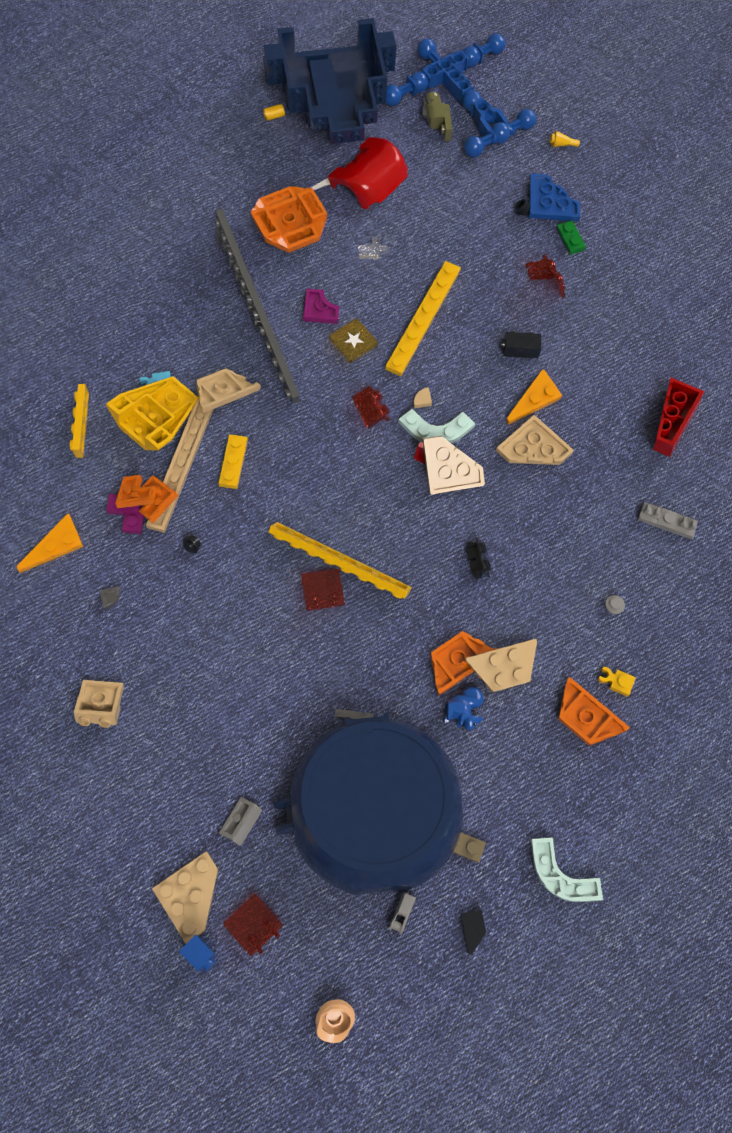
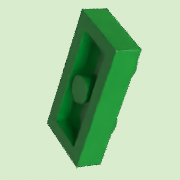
(571, 237)

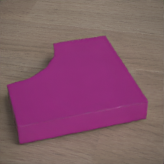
(319, 309)

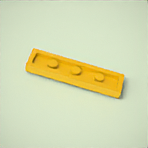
(78, 428)

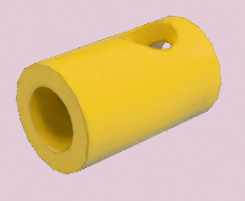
(273, 112)

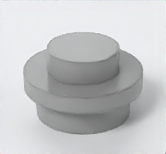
(615, 604)

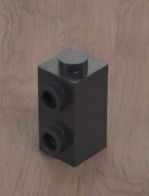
(521, 345)

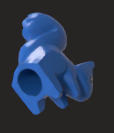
(460, 708)

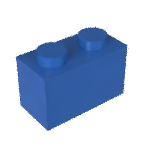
(199, 954)

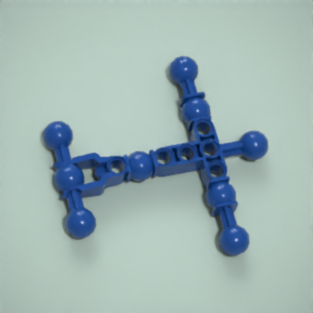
(449, 72)

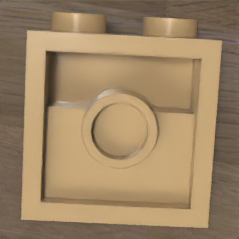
(98, 703)

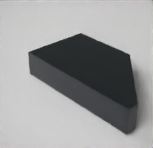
(473, 929)

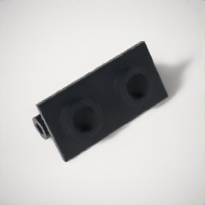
(481, 565)

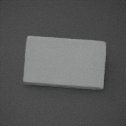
(240, 821)

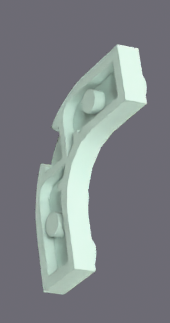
(421, 429)
(555, 881)

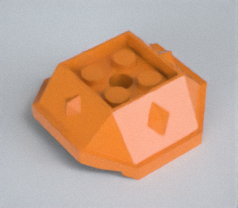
(290, 218)

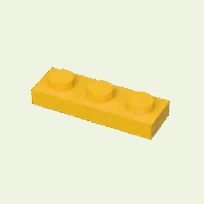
(233, 461)

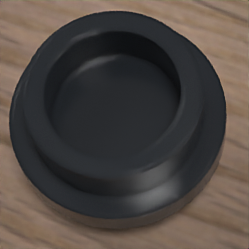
(522, 207)
(191, 544)

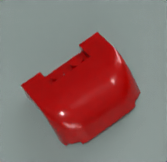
(373, 172)

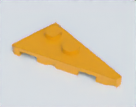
(539, 395)
(56, 543)

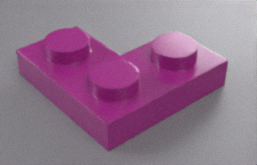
(133, 519)

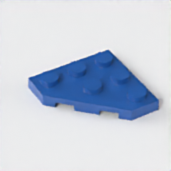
(550, 200)

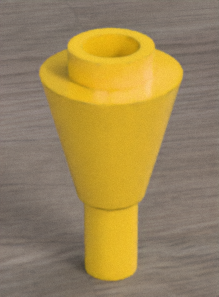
(558, 139)

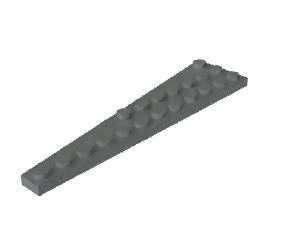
(254, 305)

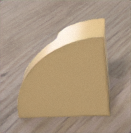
(423, 398)

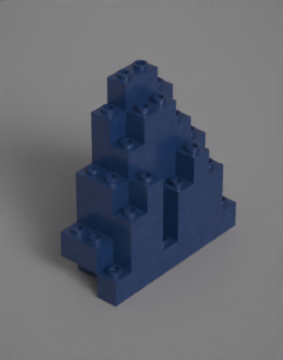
(336, 84)

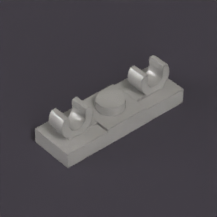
(667, 520)

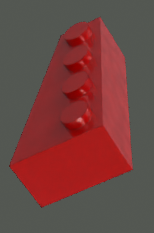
(678, 410)

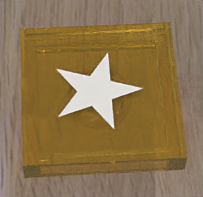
(353, 340)

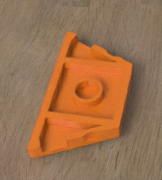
(449, 661)
(588, 716)

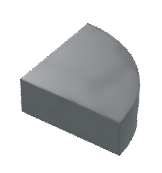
(109, 597)

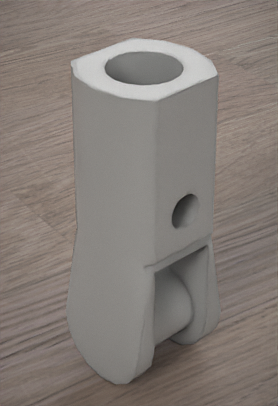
(403, 909)

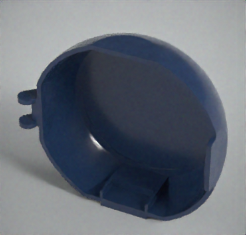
(374, 806)

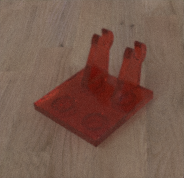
(545, 270)
(322, 589)
(253, 925)

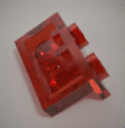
(371, 407)

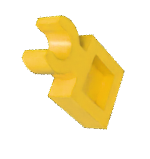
(620, 681)

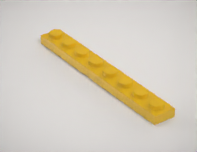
(422, 319)
(343, 561)

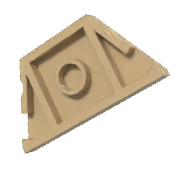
(222, 388)
(505, 665)

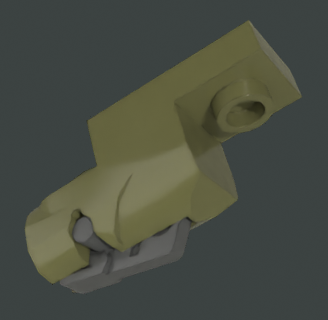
(437, 114)

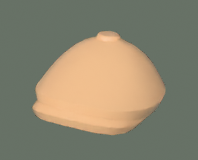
(334, 1021)

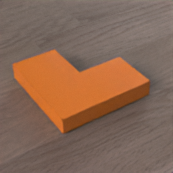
(133, 494)
(163, 499)

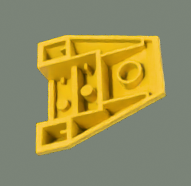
(153, 412)

